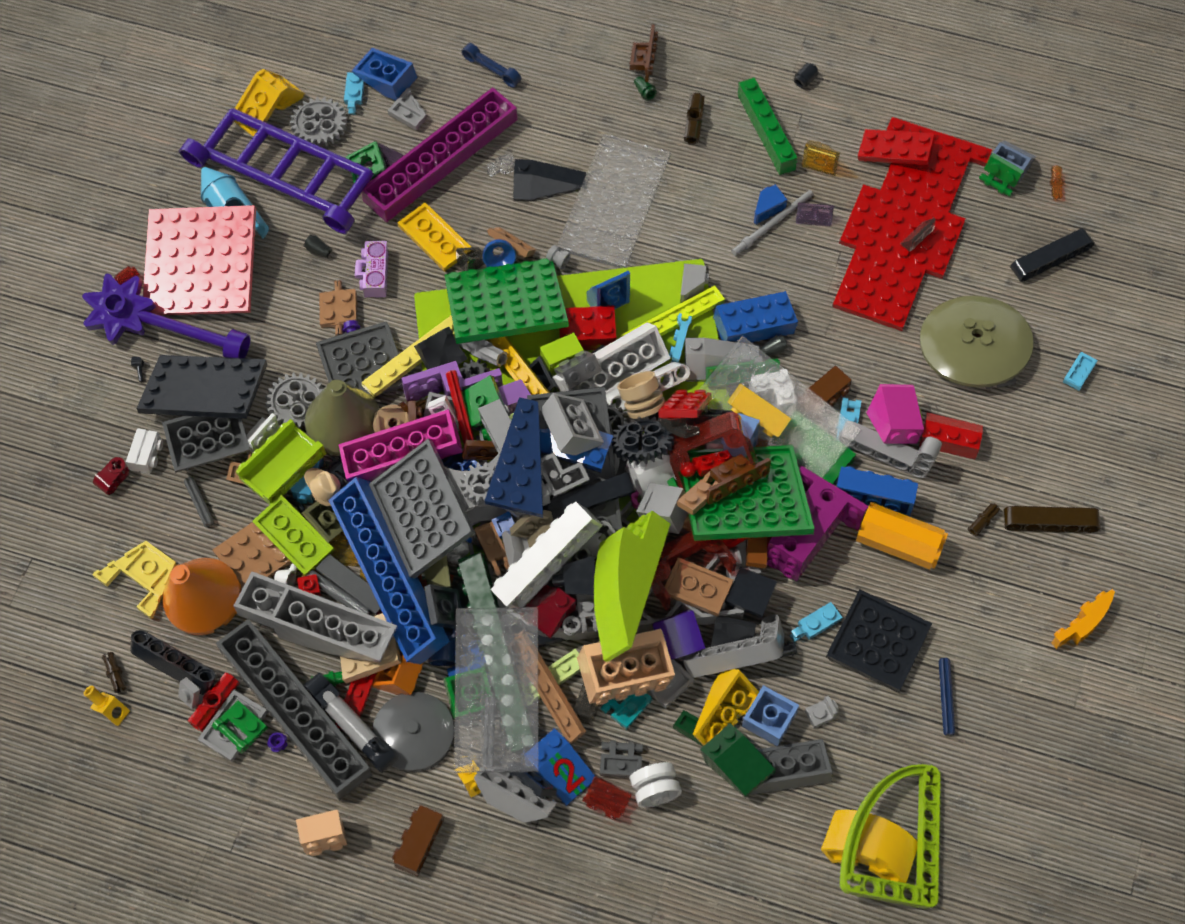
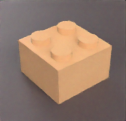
(321, 833)

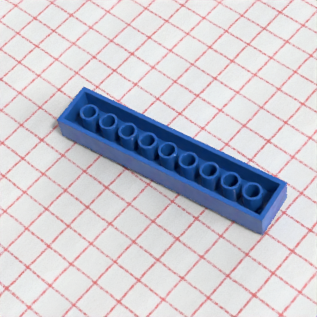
(397, 593)

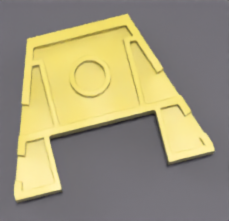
(147, 568)

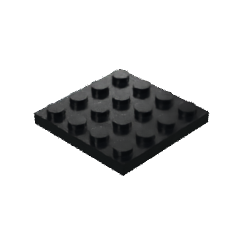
(879, 640)

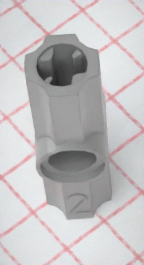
(486, 351)

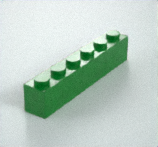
(767, 126)

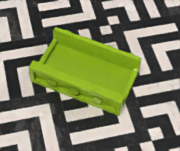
(280, 462)

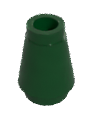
(645, 88)

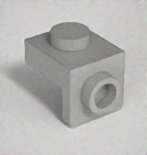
(189, 693)

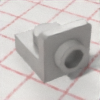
(822, 712)

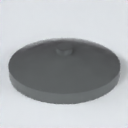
(416, 730)

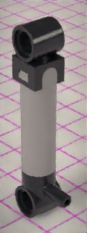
(331, 702)

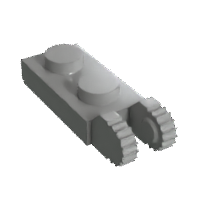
(586, 611)

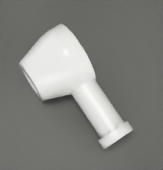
(287, 576)

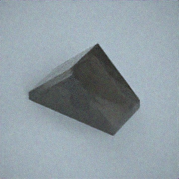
(469, 258)

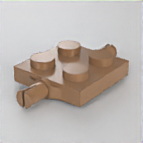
(337, 307)

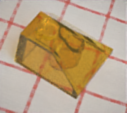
(820, 158)

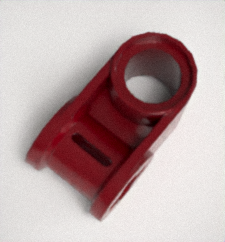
(110, 476)

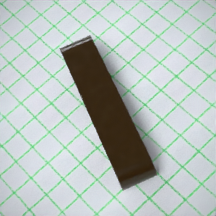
(1052, 519)

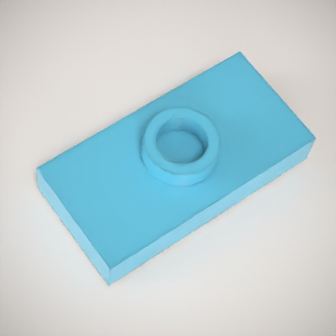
(1080, 371)

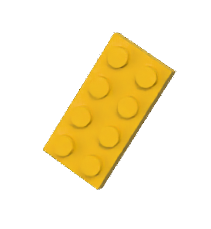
(433, 235)

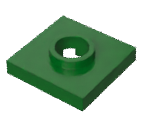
(369, 153)

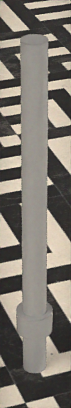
(747, 242)

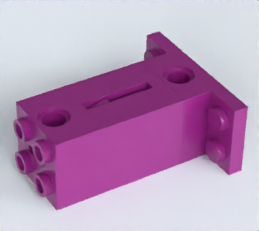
(827, 508)

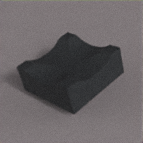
(440, 349)
(731, 630)

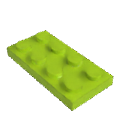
(293, 535)

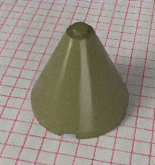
(340, 415)

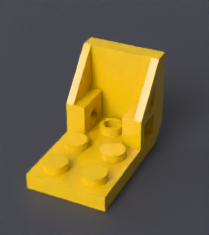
(265, 94)

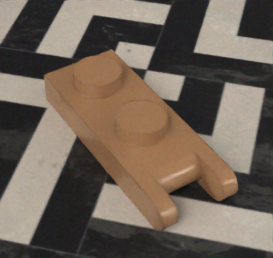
(522, 249)

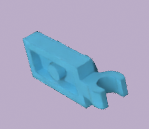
(353, 92)
(679, 336)
(816, 622)

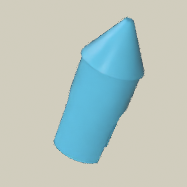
(222, 190)

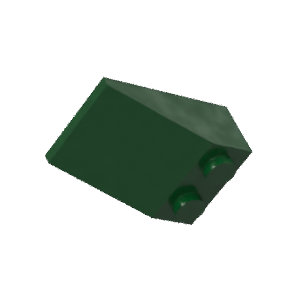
(737, 760)

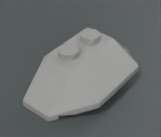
(513, 797)

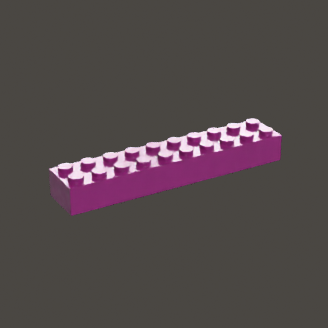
(439, 154)

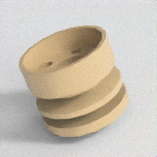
(641, 394)

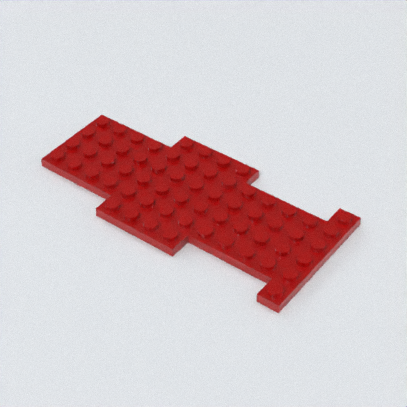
(882, 272)

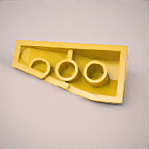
(726, 703)

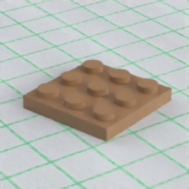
(249, 552)

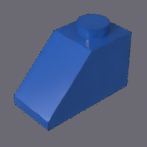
(770, 203)

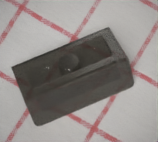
(918, 234)

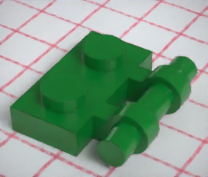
(1004, 171)

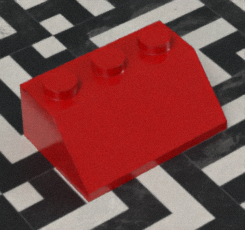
(956, 436)

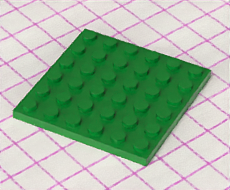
(505, 301)
(762, 509)

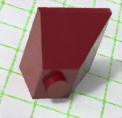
(553, 608)

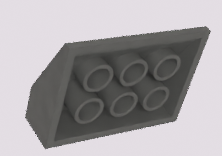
(204, 440)

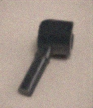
(138, 362)

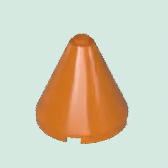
(201, 596)

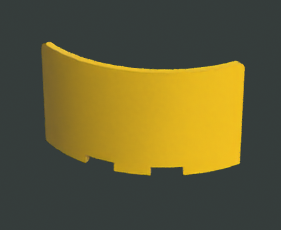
(881, 846)

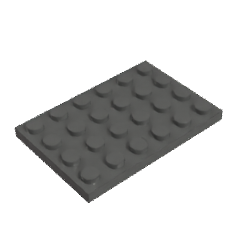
(421, 508)

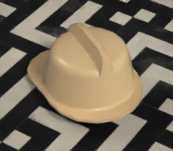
(322, 485)

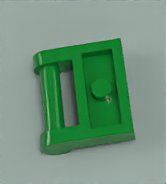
(244, 721)

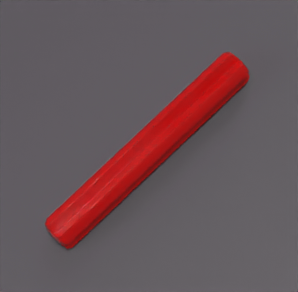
(459, 405)

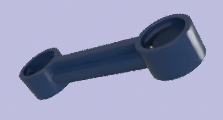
(510, 76)

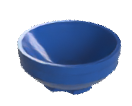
(492, 260)

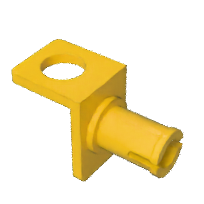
(105, 703)

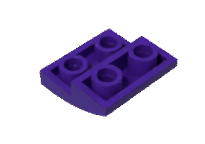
(681, 634)

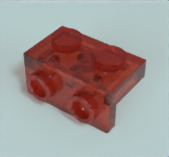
(607, 797)

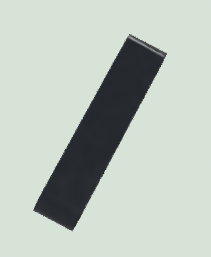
(1052, 255)
(593, 494)
(171, 660)

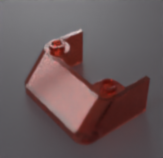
(727, 425)
(682, 548)

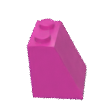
(896, 414)

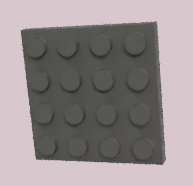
(358, 355)

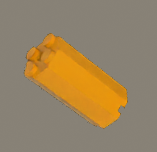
(902, 536)

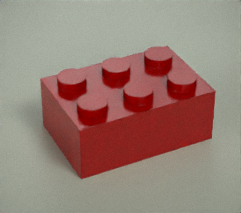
(591, 326)

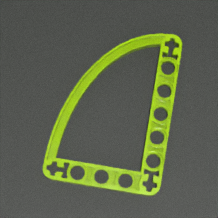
(850, 849)

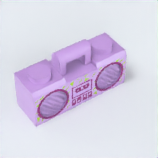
(374, 280)

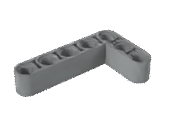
(898, 455)
(739, 653)

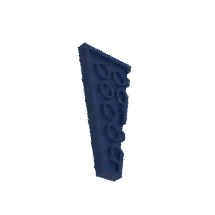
(518, 473)

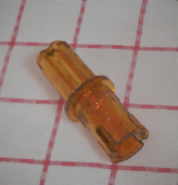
(1056, 182)

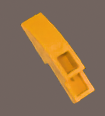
(1087, 620)

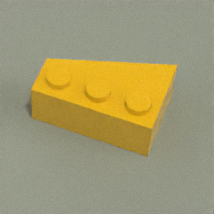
(754, 406)

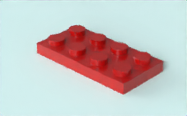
(896, 147)
(685, 404)

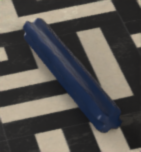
(946, 697)

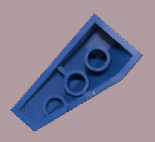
(591, 459)

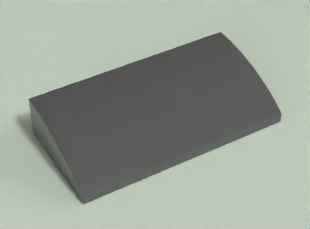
(796, 766)

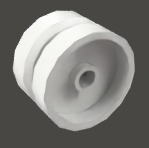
(655, 784)

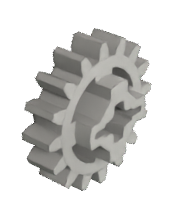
(481, 481)

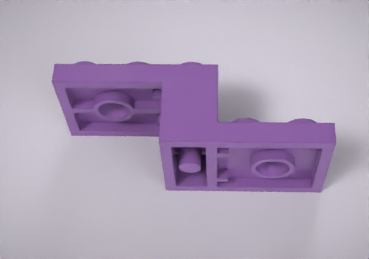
(435, 381)

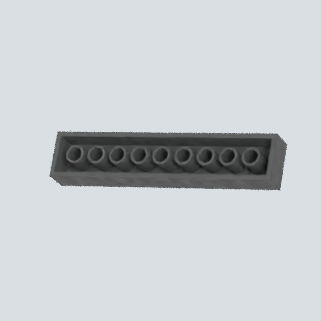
(294, 709)

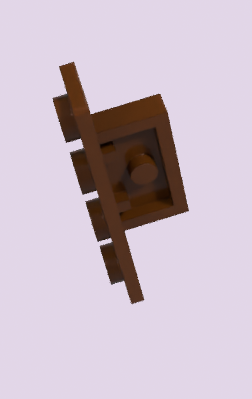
(644, 54)
(735, 475)

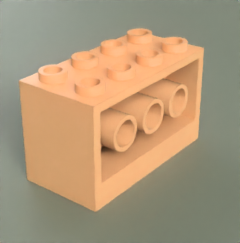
(632, 672)

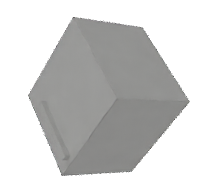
(663, 501)

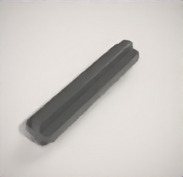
(198, 502)

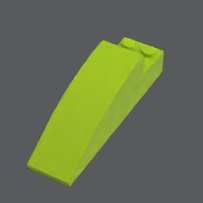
(623, 580)

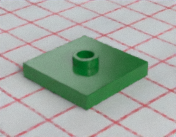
(480, 395)

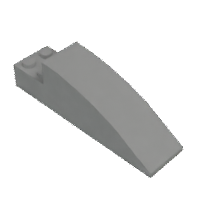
(313, 620)

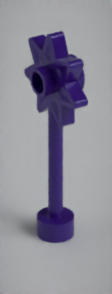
(124, 309)

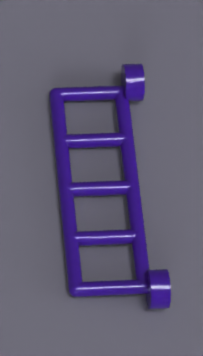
(335, 216)

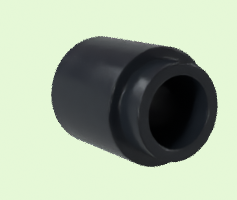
(806, 75)

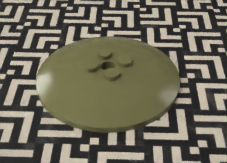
(973, 361)

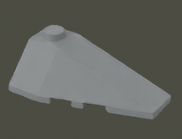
(704, 353)

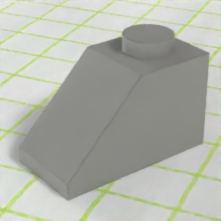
(693, 281)

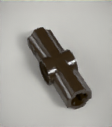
(694, 118)

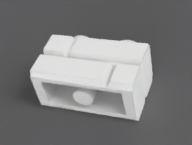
(144, 451)

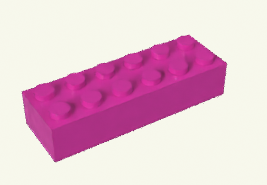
(379, 451)

